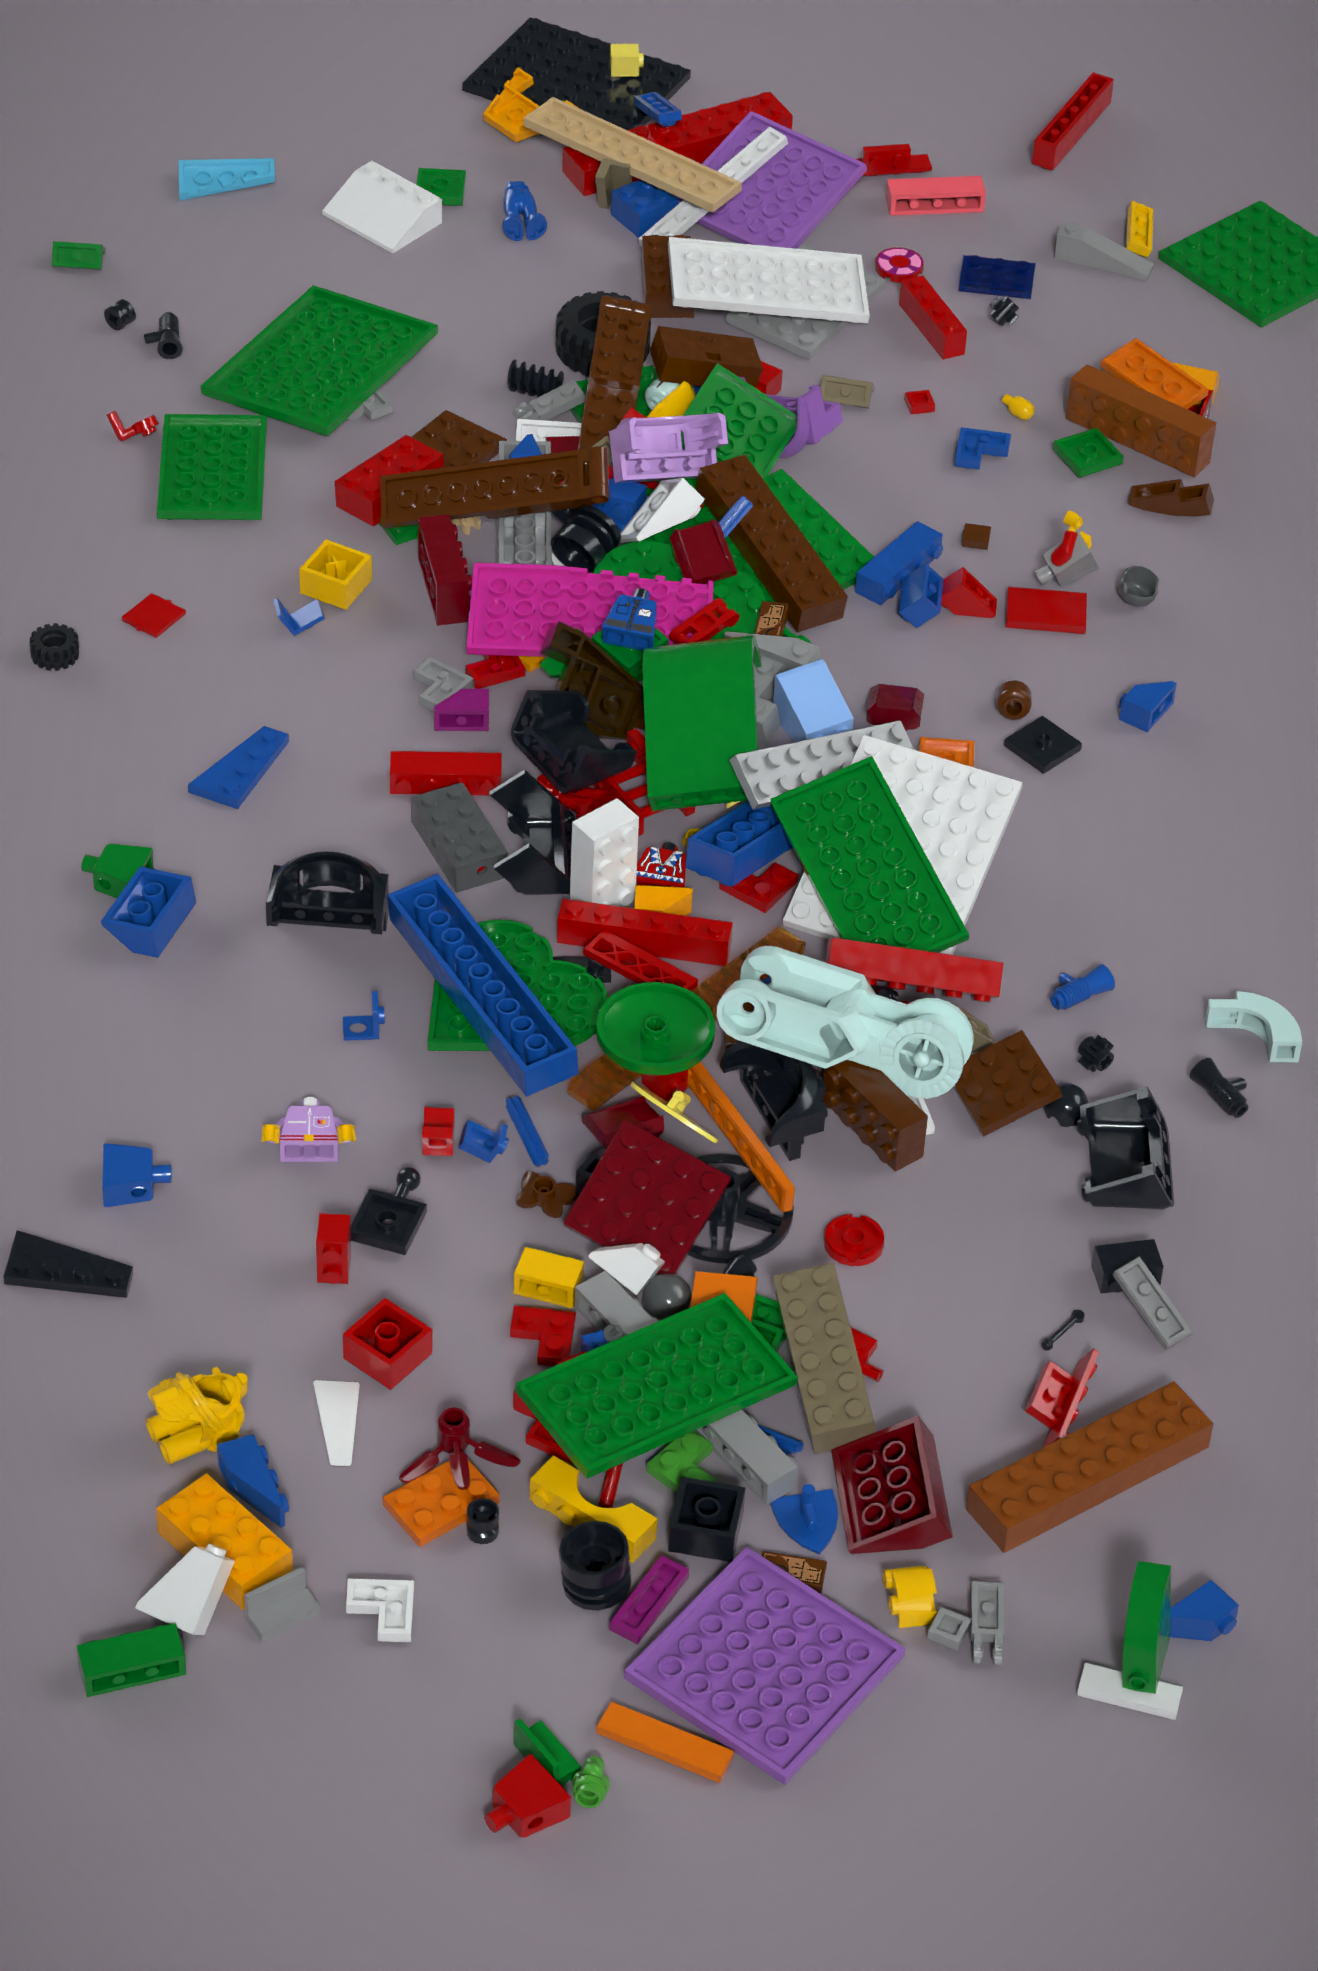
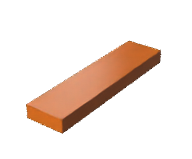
(665, 1742)

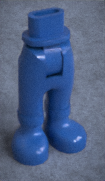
(521, 201)

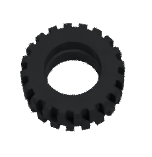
(577, 329)

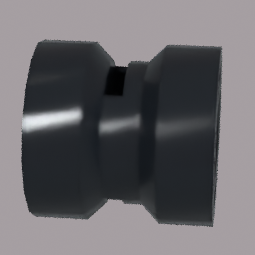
(482, 1521)

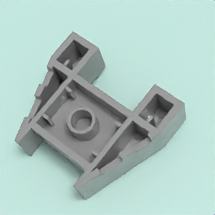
(777, 656)

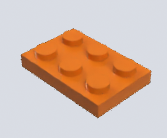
(434, 1503)

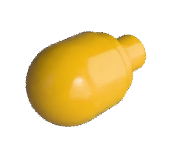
(1019, 406)

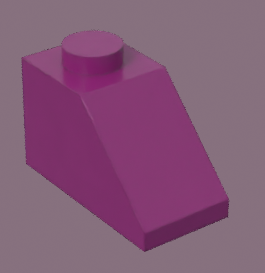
(463, 711)

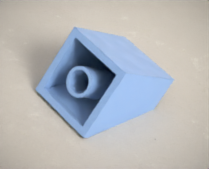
(810, 703)

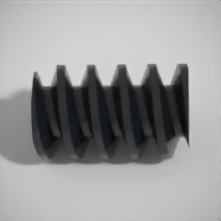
(531, 381)

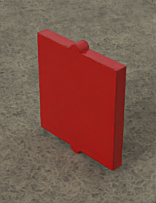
(153, 615)

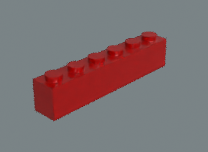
(1072, 121)
(654, 932)
(918, 969)

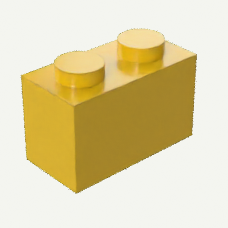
(548, 1277)

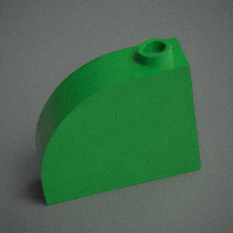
(1147, 1627)

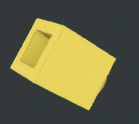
(625, 60)

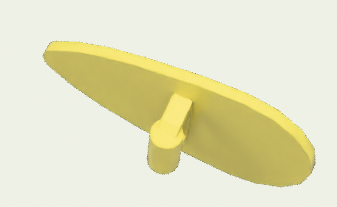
(675, 1108)

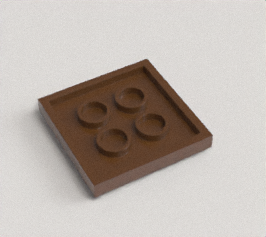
(459, 440)
(1005, 1083)

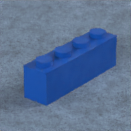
(884, 573)

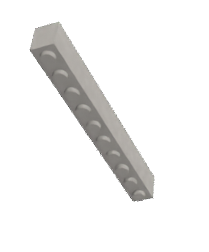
(735, 1437)

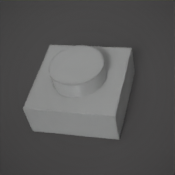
(949, 1628)

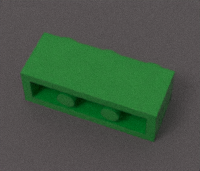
(131, 1660)

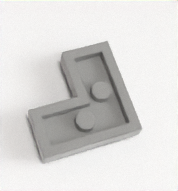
(442, 682)

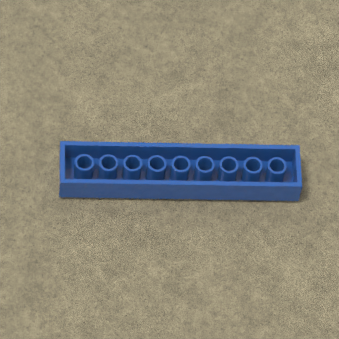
(483, 985)

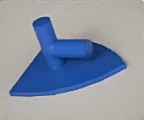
(808, 1517)

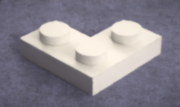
(387, 1598)

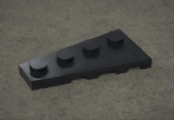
(55, 1266)

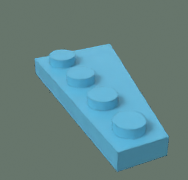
(216, 176)

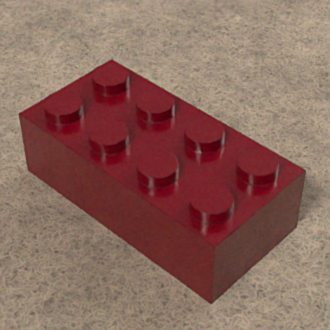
(444, 569)

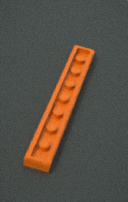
(741, 1137)

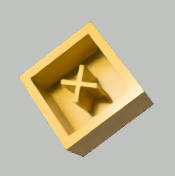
(335, 574)

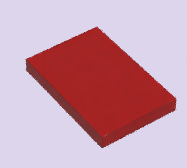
(1046, 610)

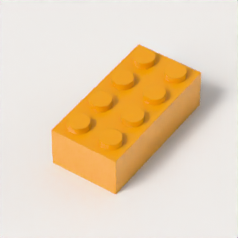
(211, 1515)

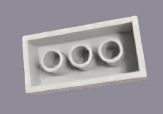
(605, 855)

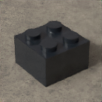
(706, 1519)

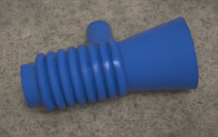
(1080, 989)

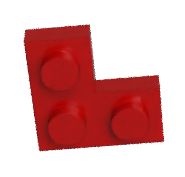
(495, 670)
(765, 890)
(549, 1326)

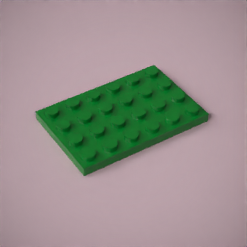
(753, 420)
(212, 467)

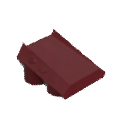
(703, 553)
(894, 704)
(606, 1122)

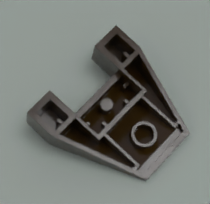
(608, 688)

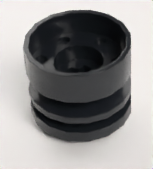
(585, 538)
(595, 1565)

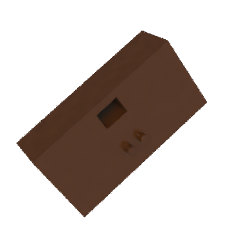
(692, 355)

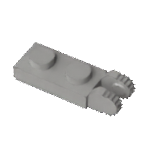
(551, 403)
(987, 1618)

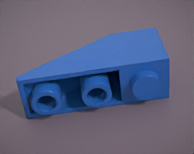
(247, 1475)

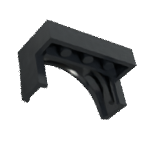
(296, 904)

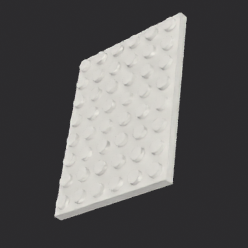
(954, 815)

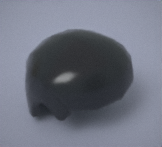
(1067, 1108)

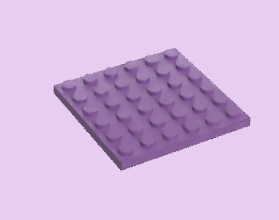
(787, 193)
(765, 1665)

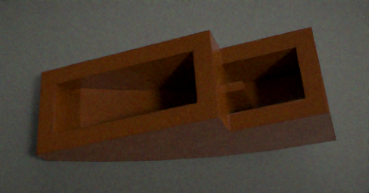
(1173, 498)

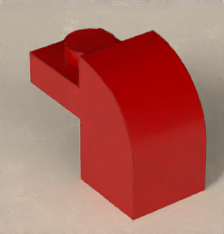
(438, 1131)

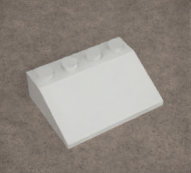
(384, 207)

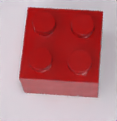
(387, 1343)

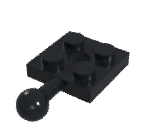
(382, 1206)

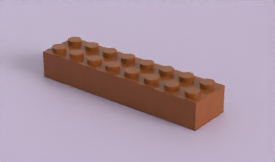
(1088, 1466)

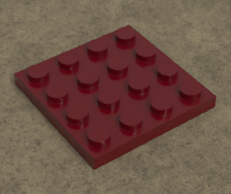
(647, 1196)

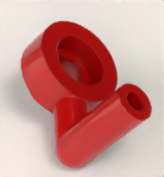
(145, 426)

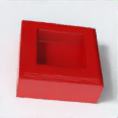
(919, 402)

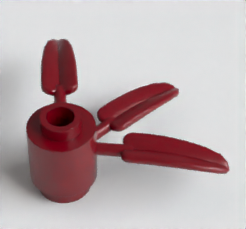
(453, 1438)

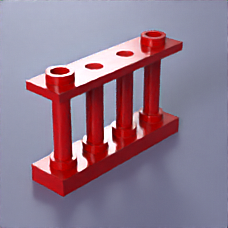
(637, 741)

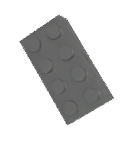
(458, 836)

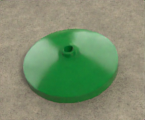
(655, 1028)

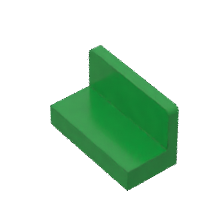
(77, 255)
(546, 1749)

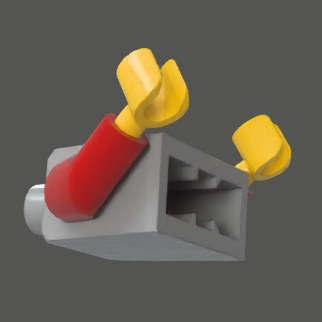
(1071, 557)

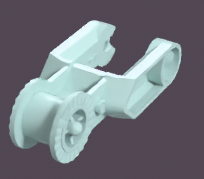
(835, 1016)

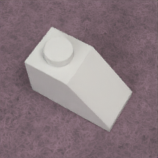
(629, 1264)

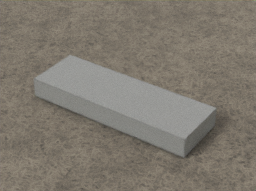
(1152, 1303)

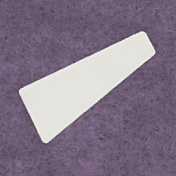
(338, 1413)

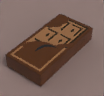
(772, 618)
(806, 1570)

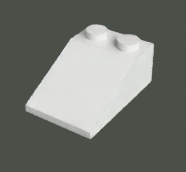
(666, 506)

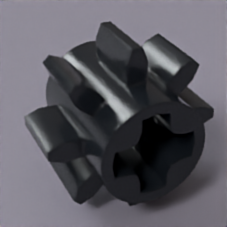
(1004, 310)
(1095, 1053)

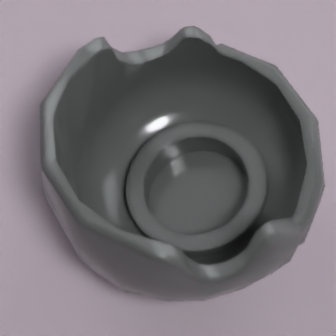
(1138, 586)
(666, 1296)

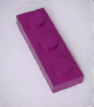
(649, 1599)

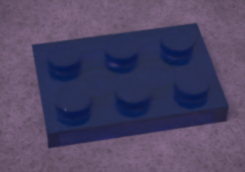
(997, 277)

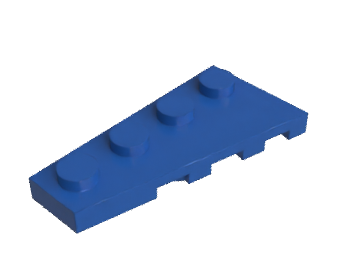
(241, 769)

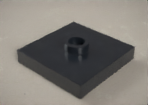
(1043, 744)

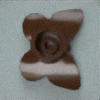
(545, 1193)

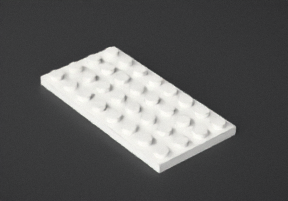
(767, 280)

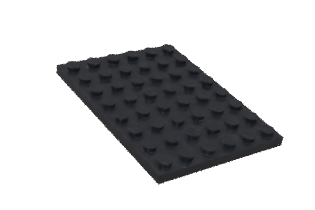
(574, 70)

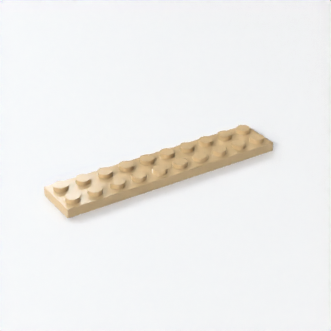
(646, 159)

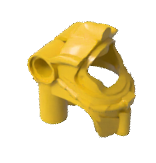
(196, 1413)

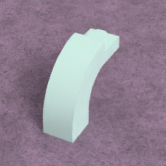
(1262, 1017)

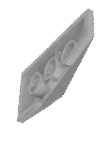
(1091, 249)

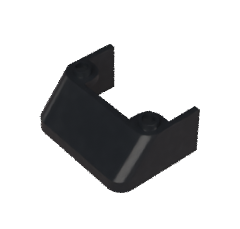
(546, 831)

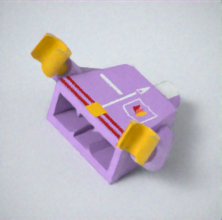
(309, 1133)

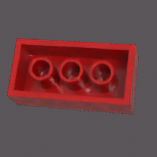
(360, 488)

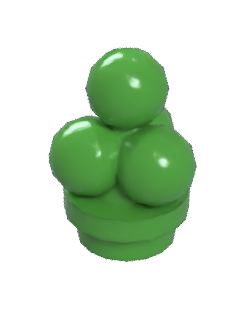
(590, 1783)

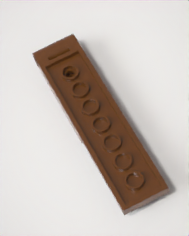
(614, 367)
(497, 487)

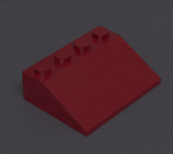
(892, 1490)

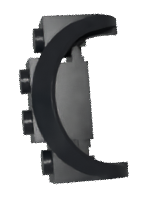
(786, 1100)

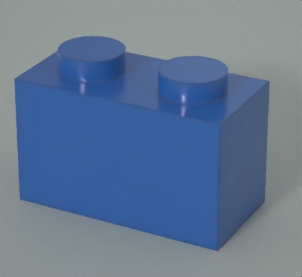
(921, 595)

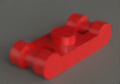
(705, 623)

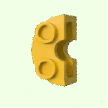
(912, 1595)

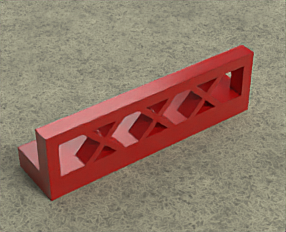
(635, 962)

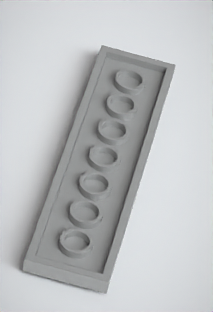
(788, 766)

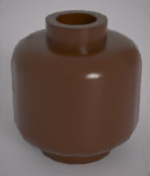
(1014, 700)

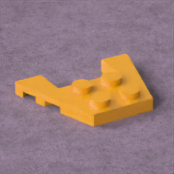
(511, 106)

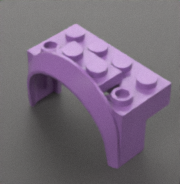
(814, 418)

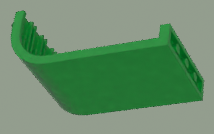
(698, 719)

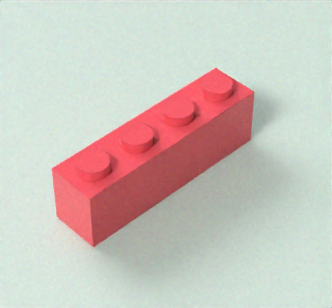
(935, 195)

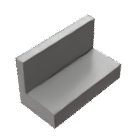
(280, 1604)

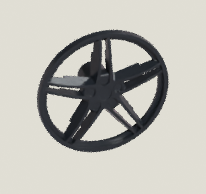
(734, 1208)

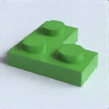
(681, 1460)

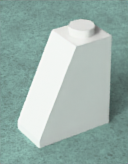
(190, 1590)

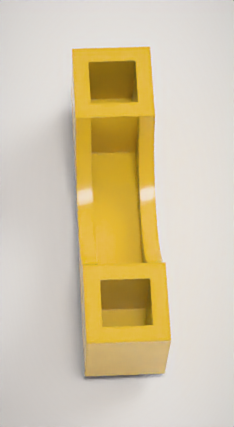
(557, 1491)

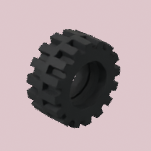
(54, 646)

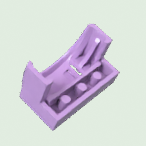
(653, 446)

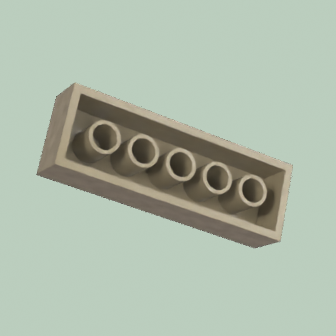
(824, 1357)

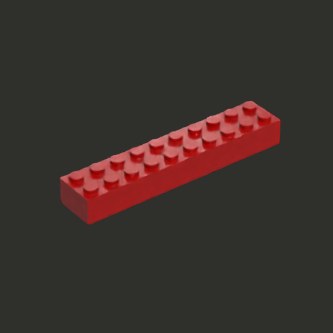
(691, 137)

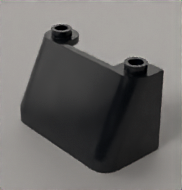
(558, 742)
(1127, 1152)

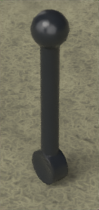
(1077, 1317)

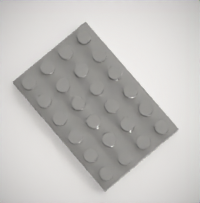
(798, 334)

